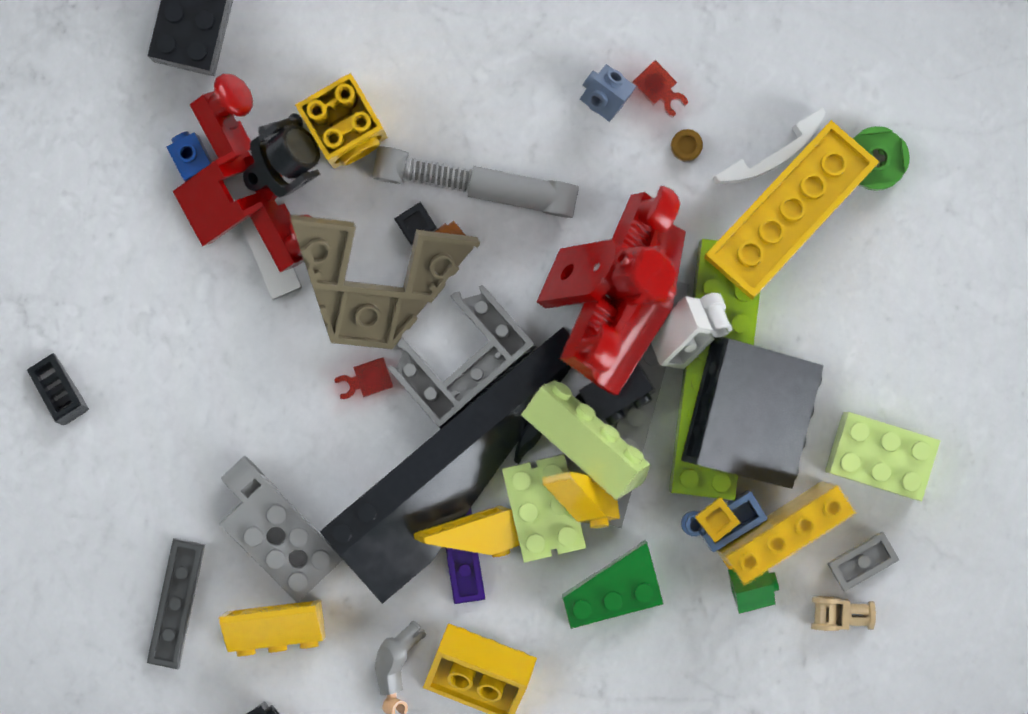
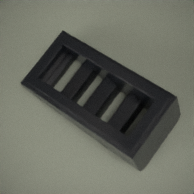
(70, 412)

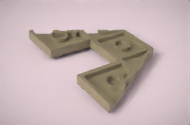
(373, 312)

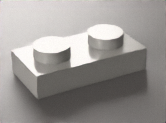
(863, 561)

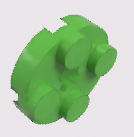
(895, 154)

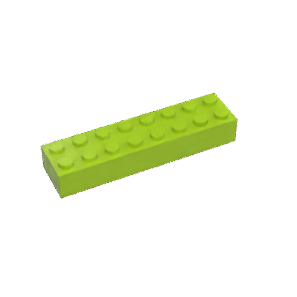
(742, 316)

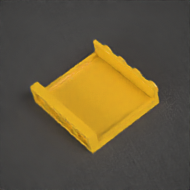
(786, 531)

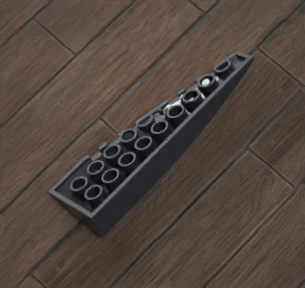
(440, 478)

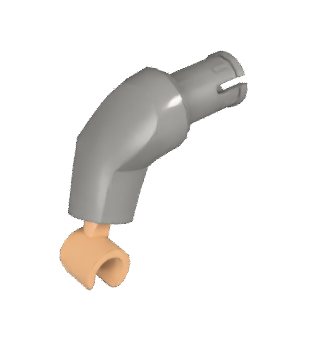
(388, 666)

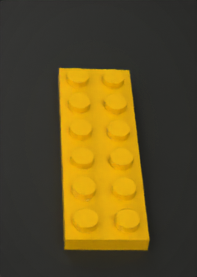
(791, 210)

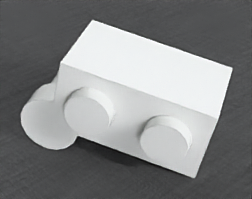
(689, 330)

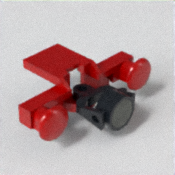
(287, 154)

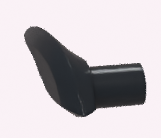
(527, 441)

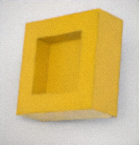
(717, 519)

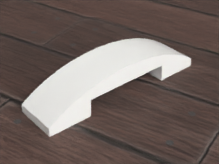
(740, 172)

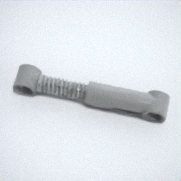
(481, 183)

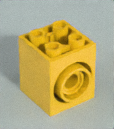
(342, 122)

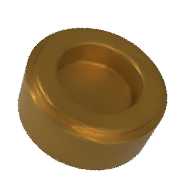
(686, 145)

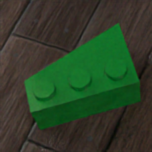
(615, 590)

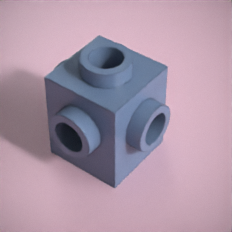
(606, 92)

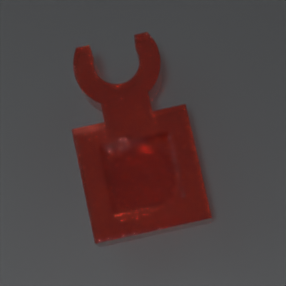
(656, 85)
(370, 378)

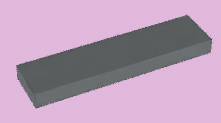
(176, 603)

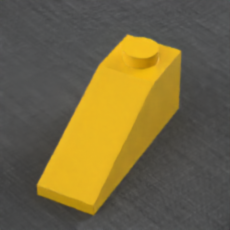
(583, 498)
(483, 532)

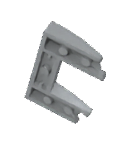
(505, 348)

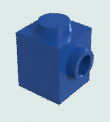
(188, 154)

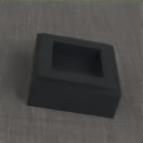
(415, 219)

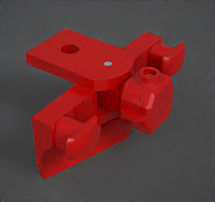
(637, 274)

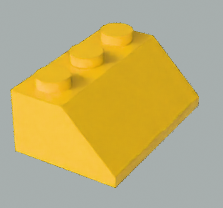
(273, 627)
(479, 672)

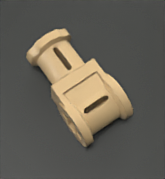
(836, 614)

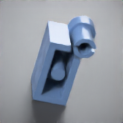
(744, 508)

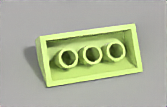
(586, 439)

